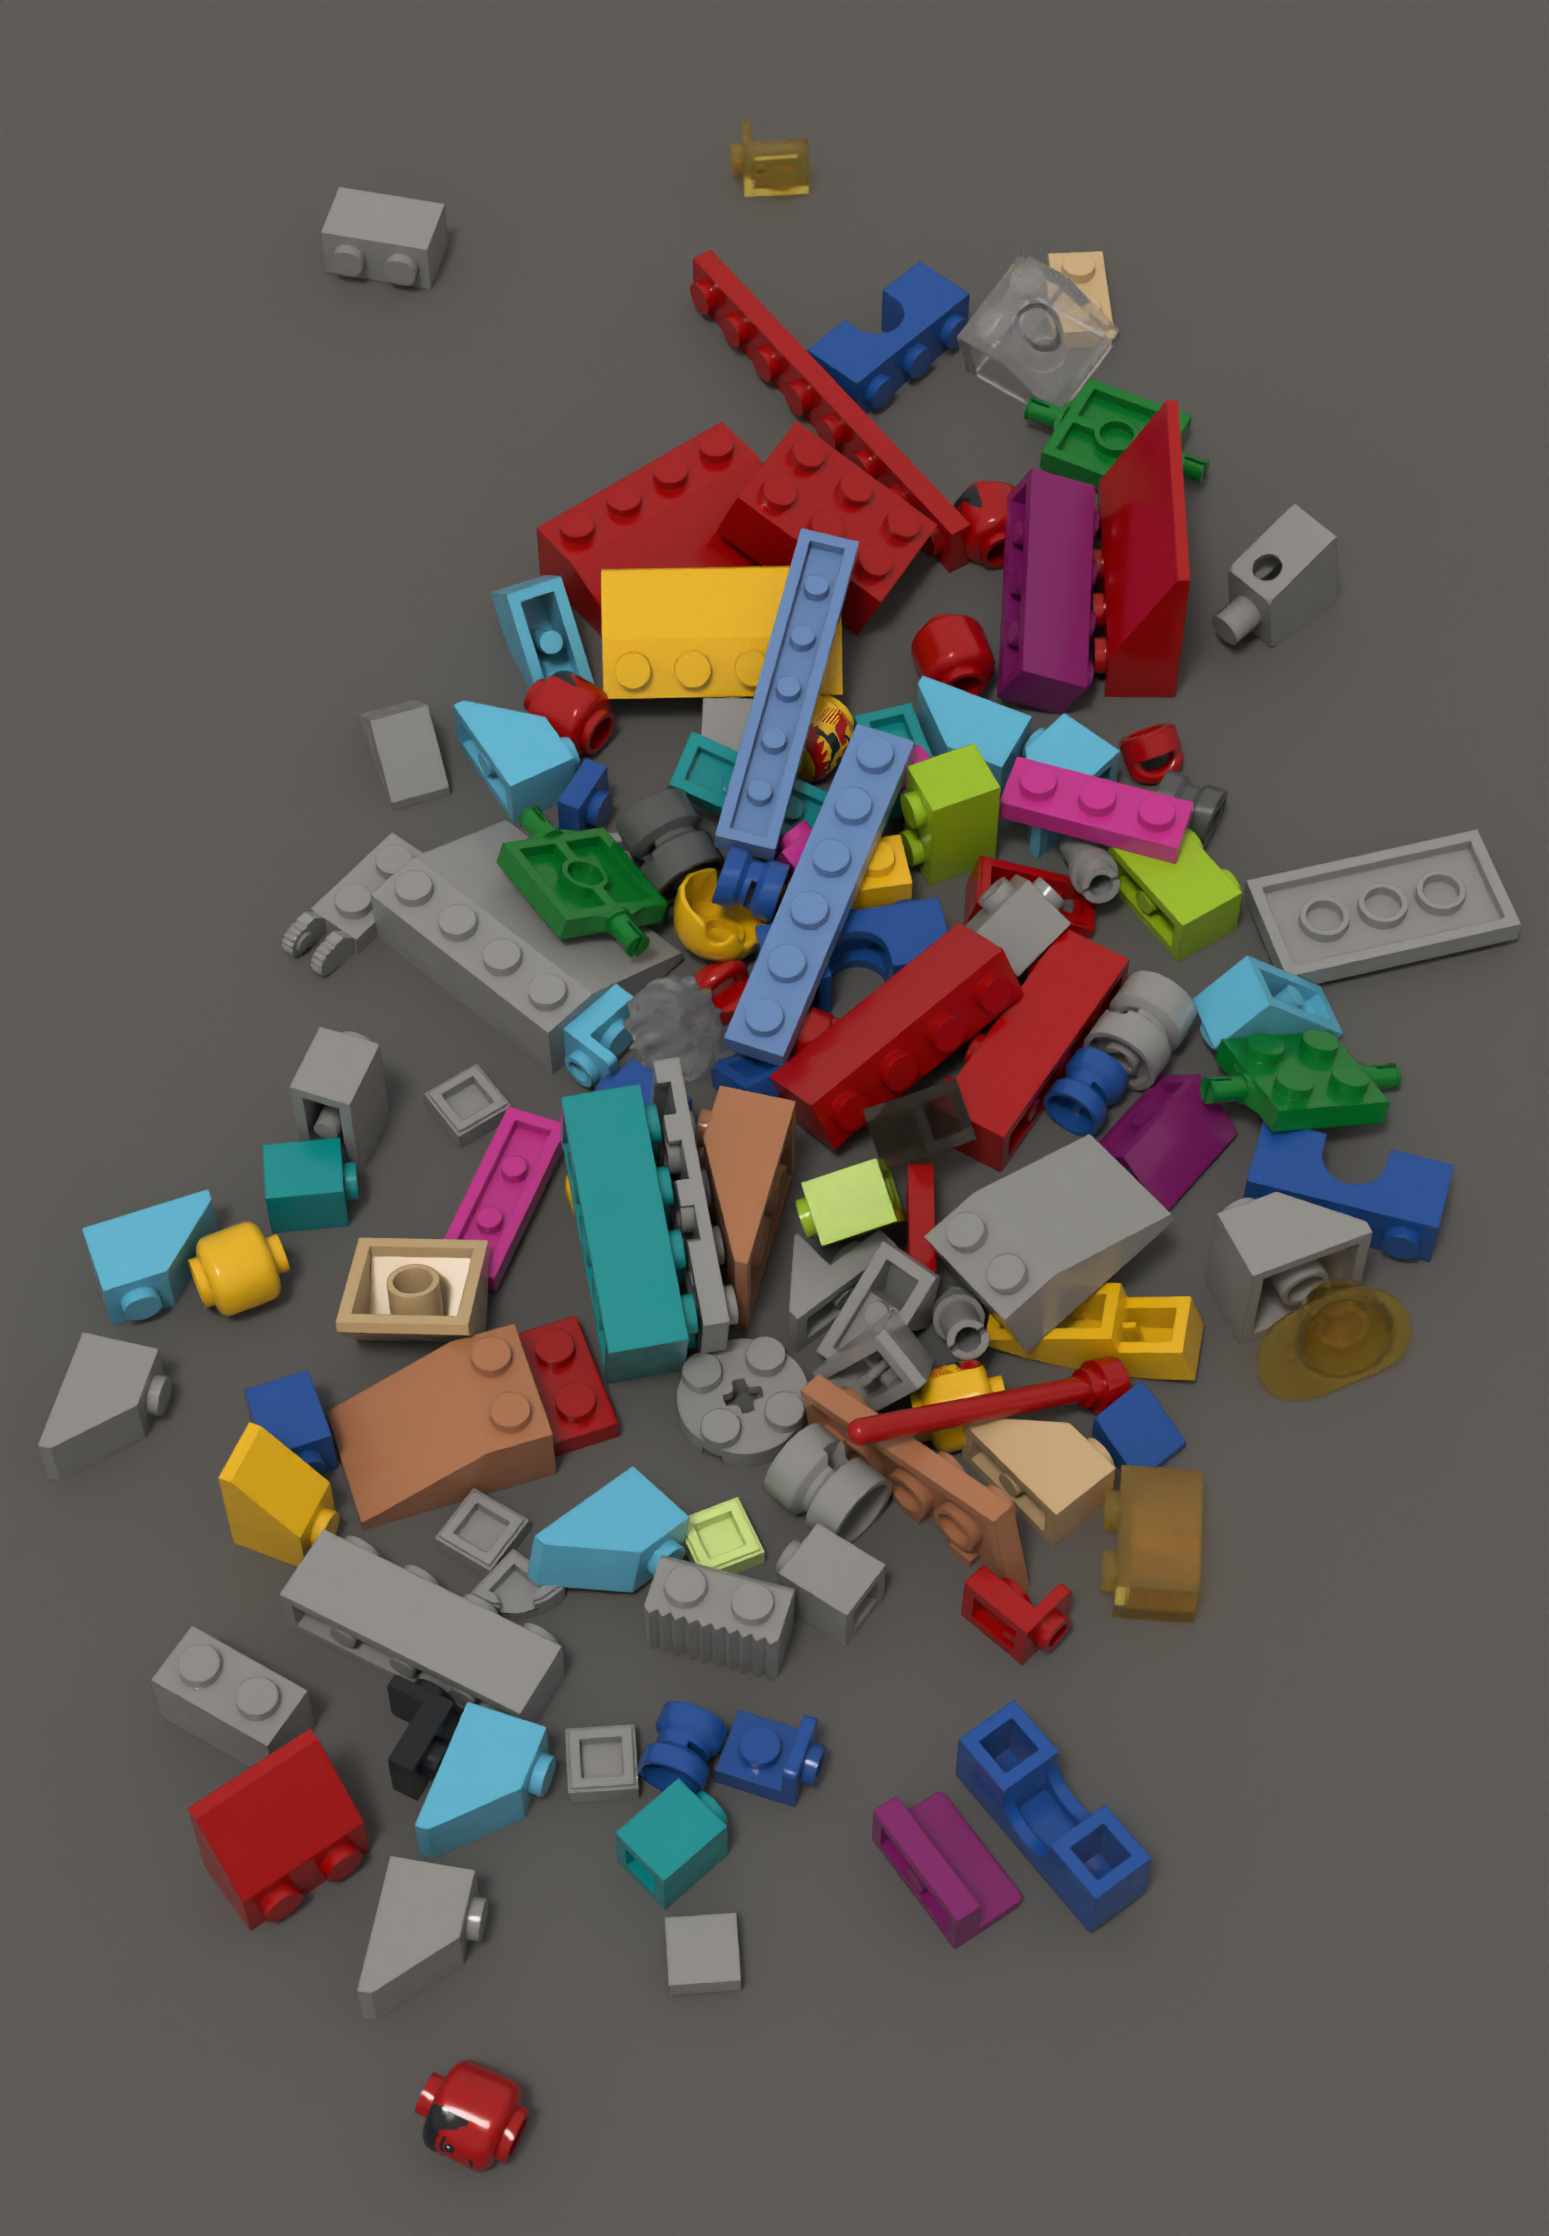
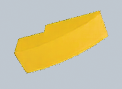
(1147, 1334)

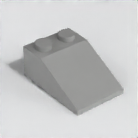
(1048, 1236)

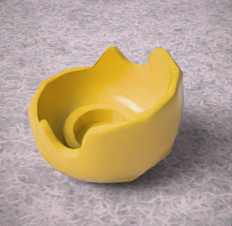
(709, 928)

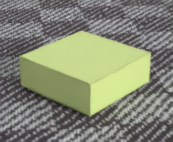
(723, 1538)

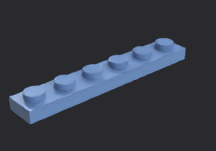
(786, 694)
(819, 896)

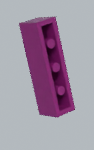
(1047, 592)

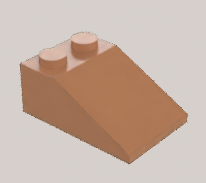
(750, 1170)
(444, 1428)

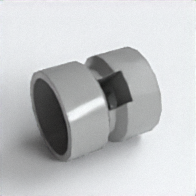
(1144, 1026)
(819, 1478)

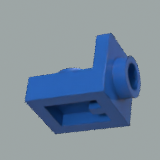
(771, 1757)

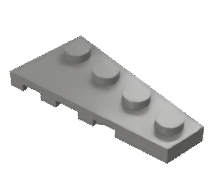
(702, 1243)

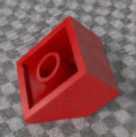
(279, 1831)

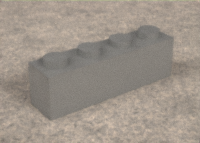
(418, 1630)

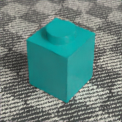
(308, 1185)
(673, 1842)

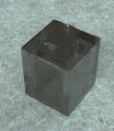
(920, 1123)

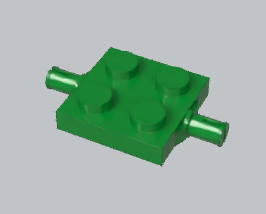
(1097, 429)
(581, 882)
(1300, 1081)

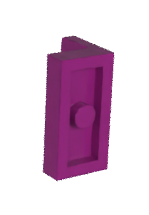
(1169, 1136)
(944, 1866)

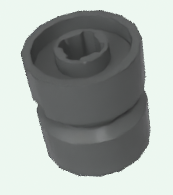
(667, 838)

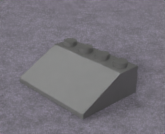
(494, 953)

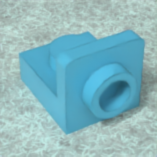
(597, 1037)

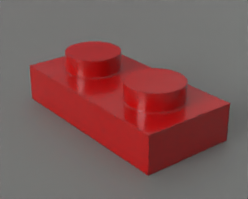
(569, 1386)

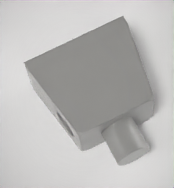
(1280, 581)

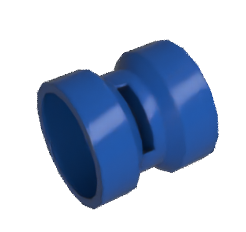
(736, 881)
(1089, 1087)
(683, 1746)

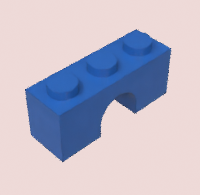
(919, 322)
(877, 940)
(1399, 1205)
(1080, 1854)

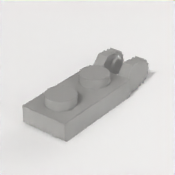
(347, 909)

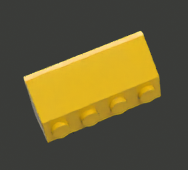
(693, 631)

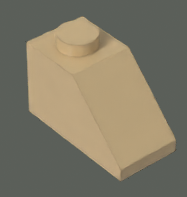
(1044, 1469)

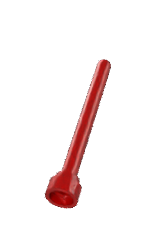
(1091, 1387)

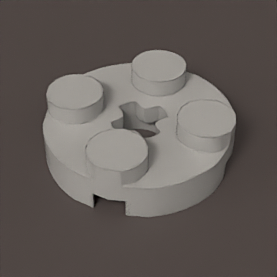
(723, 1430)

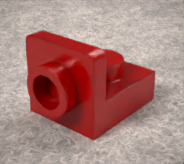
(1009, 1618)

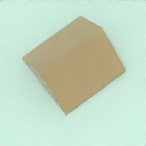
(416, 1290)

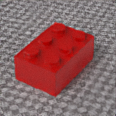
(823, 491)

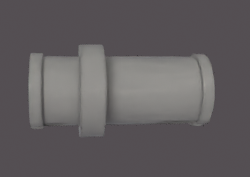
(1090, 869)
(960, 1322)

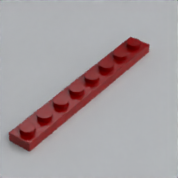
(823, 402)

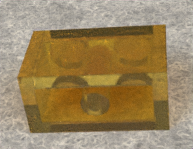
(1156, 1544)

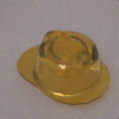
(1332, 1340)

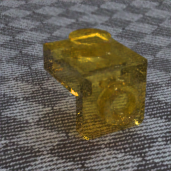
(770, 165)

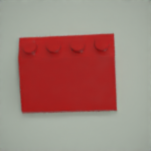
(651, 519)
(1142, 563)

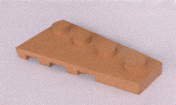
(929, 1484)

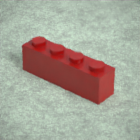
(898, 1034)
(1033, 1042)

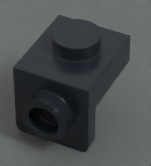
(427, 1736)

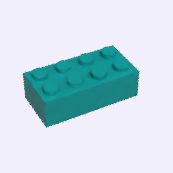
(624, 1233)

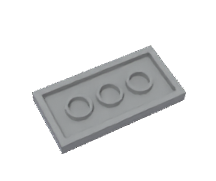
(1382, 908)

